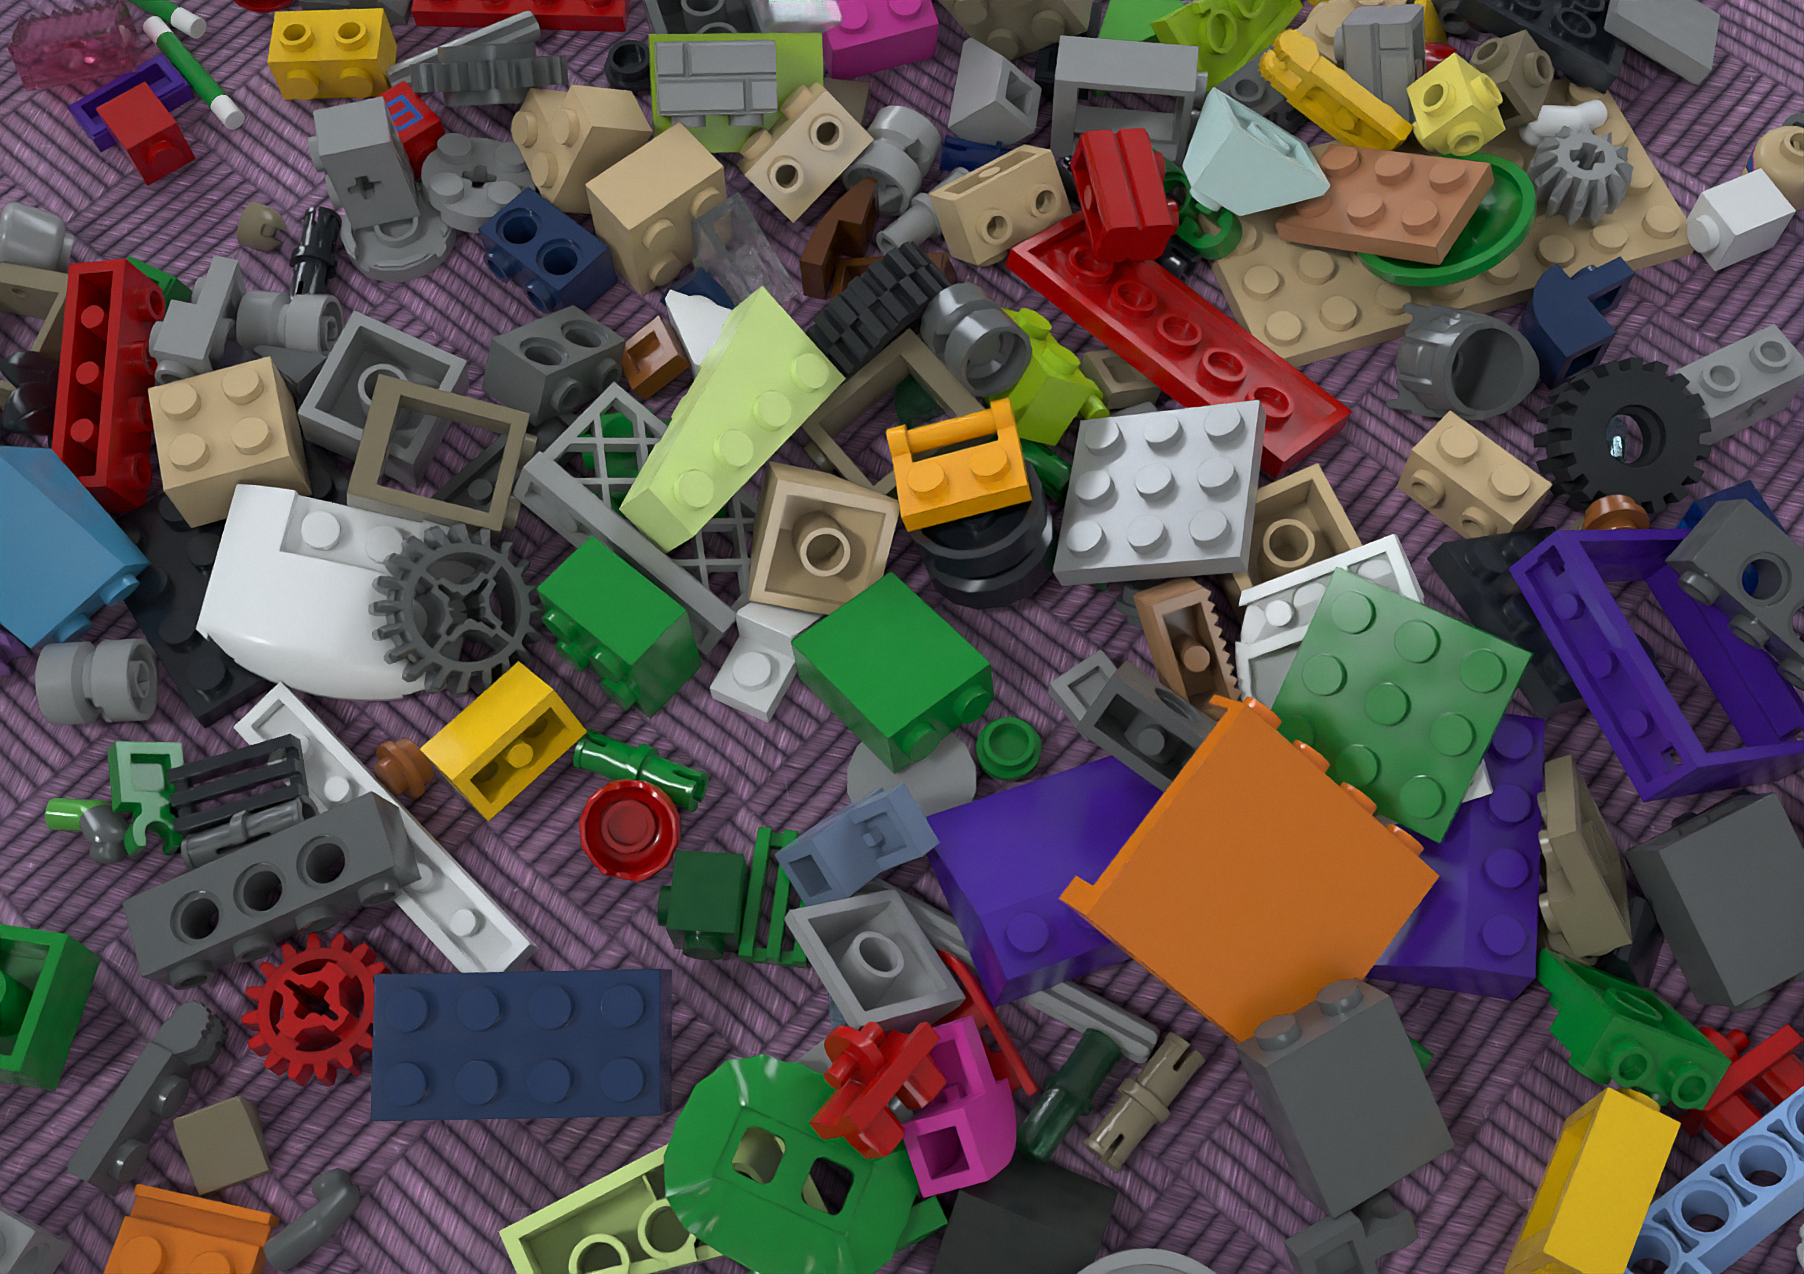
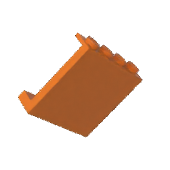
(1255, 878)

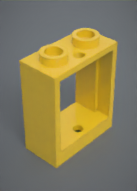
(1596, 1187)

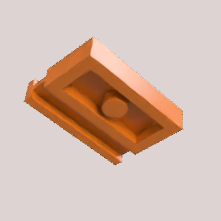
(189, 1236)

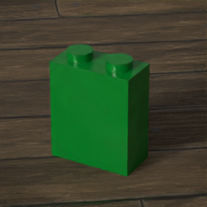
(894, 672)

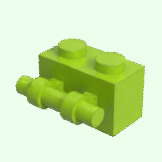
(1051, 386)

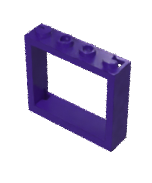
(1621, 685)

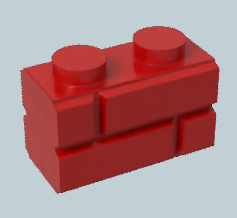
(1123, 195)

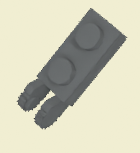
(147, 1096)

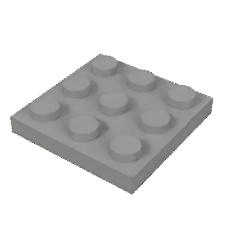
(1162, 495)

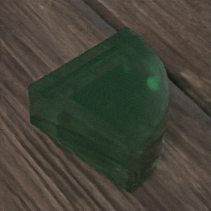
(914, 404)

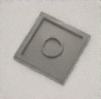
(1668, 31)

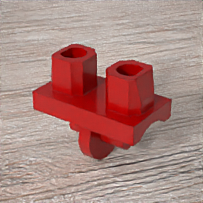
(1767, 1068)
(867, 1073)

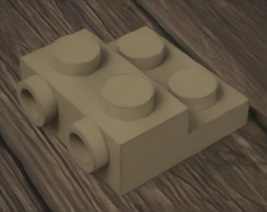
(1580, 866)

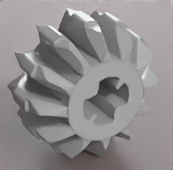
(1580, 175)

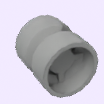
(897, 157)
(300, 324)
(84, 681)

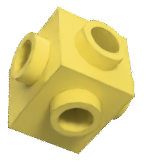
(1455, 108)

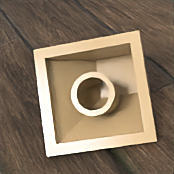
(817, 539)

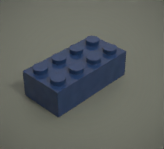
(522, 1045)

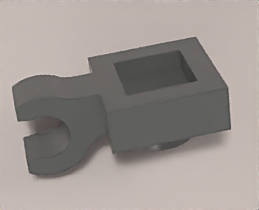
(1352, 1242)

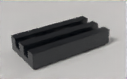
(231, 762)

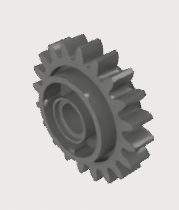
(488, 73)

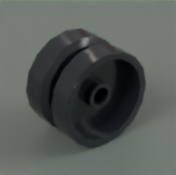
(992, 554)

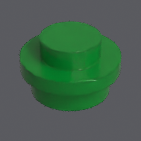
(1008, 749)

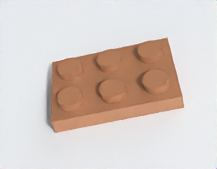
(1388, 203)

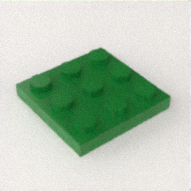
(1398, 699)

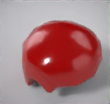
(630, 829)

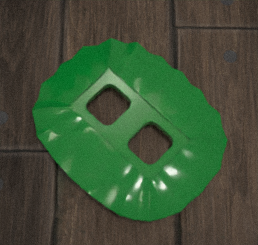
(770, 1223)

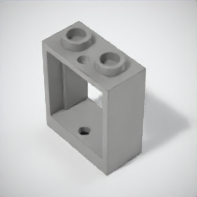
(1126, 68)

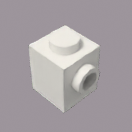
(1738, 219)

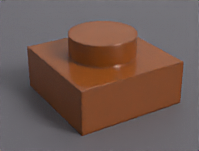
(653, 358)

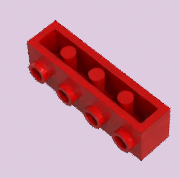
(104, 381)

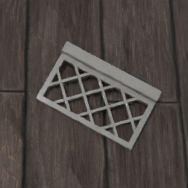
(577, 514)

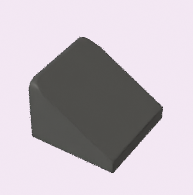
(296, 367)

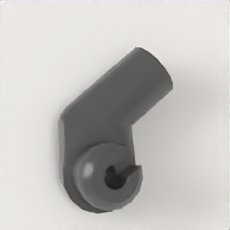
(308, 1232)

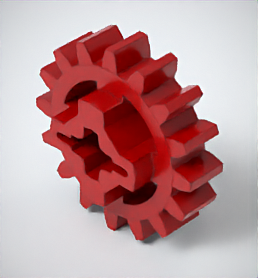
(300, 1034)

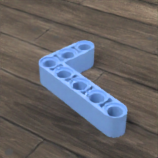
(1722, 1191)

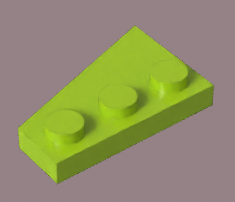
(1226, 31)

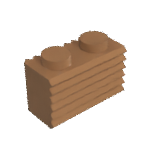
(1187, 643)

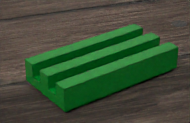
(773, 954)

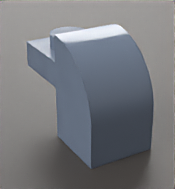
(857, 845)

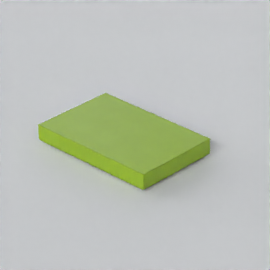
(797, 64)

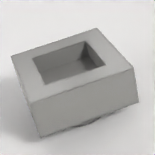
(1081, 685)

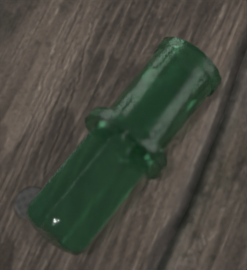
(1067, 1095)

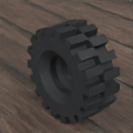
(877, 308)
(1578, 435)

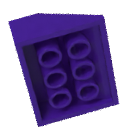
(1015, 856)
(1482, 912)

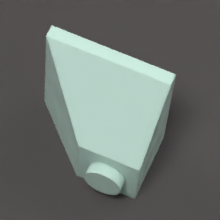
(1247, 160)

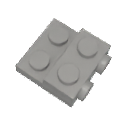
(196, 332)

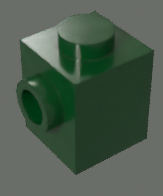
(705, 903)

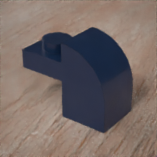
(1567, 321)

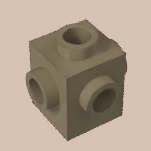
(1520, 74)

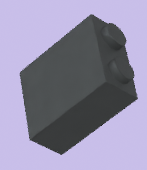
(1729, 899)
(1345, 1095)

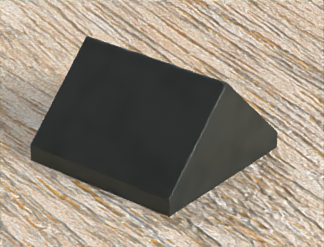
(1026, 1222)

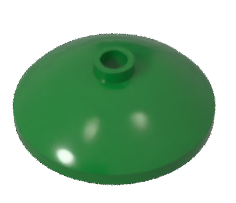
(1486, 240)

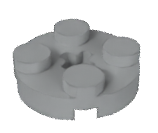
(463, 160)

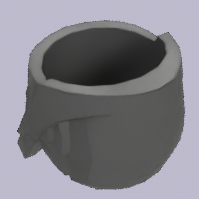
(1462, 364)

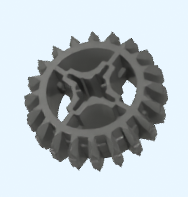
(491, 571)

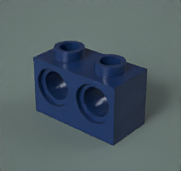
(546, 254)

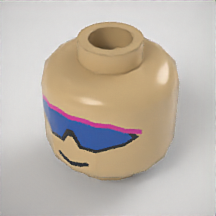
(1782, 159)

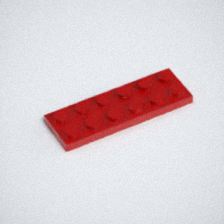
(1178, 339)

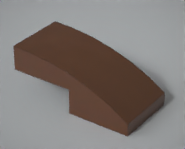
(842, 231)

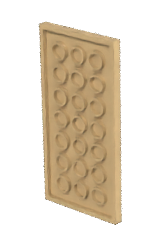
(1325, 303)

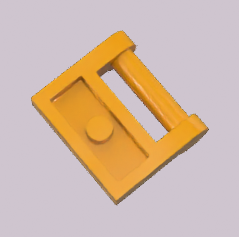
(962, 480)

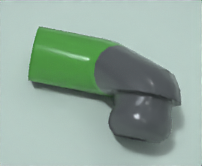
(96, 821)

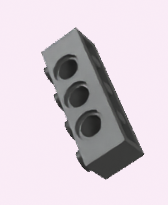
(1712, 571)
(1145, 725)
(173, 918)

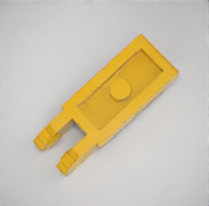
(1330, 95)

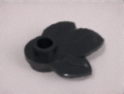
(33, 403)

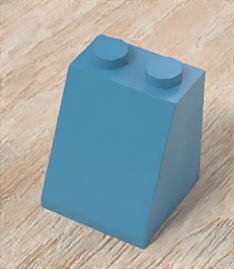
(57, 550)

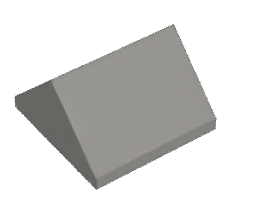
(875, 961)

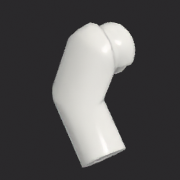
(1554, 117)

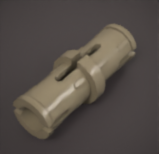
(1143, 1102)

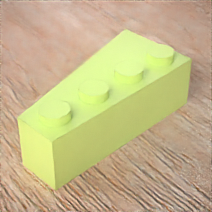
(736, 415)
(627, 1222)

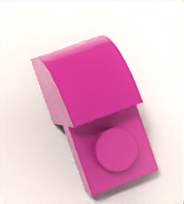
(971, 1122)

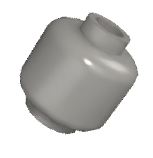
(33, 238)

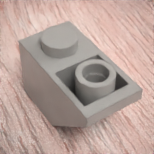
(992, 98)

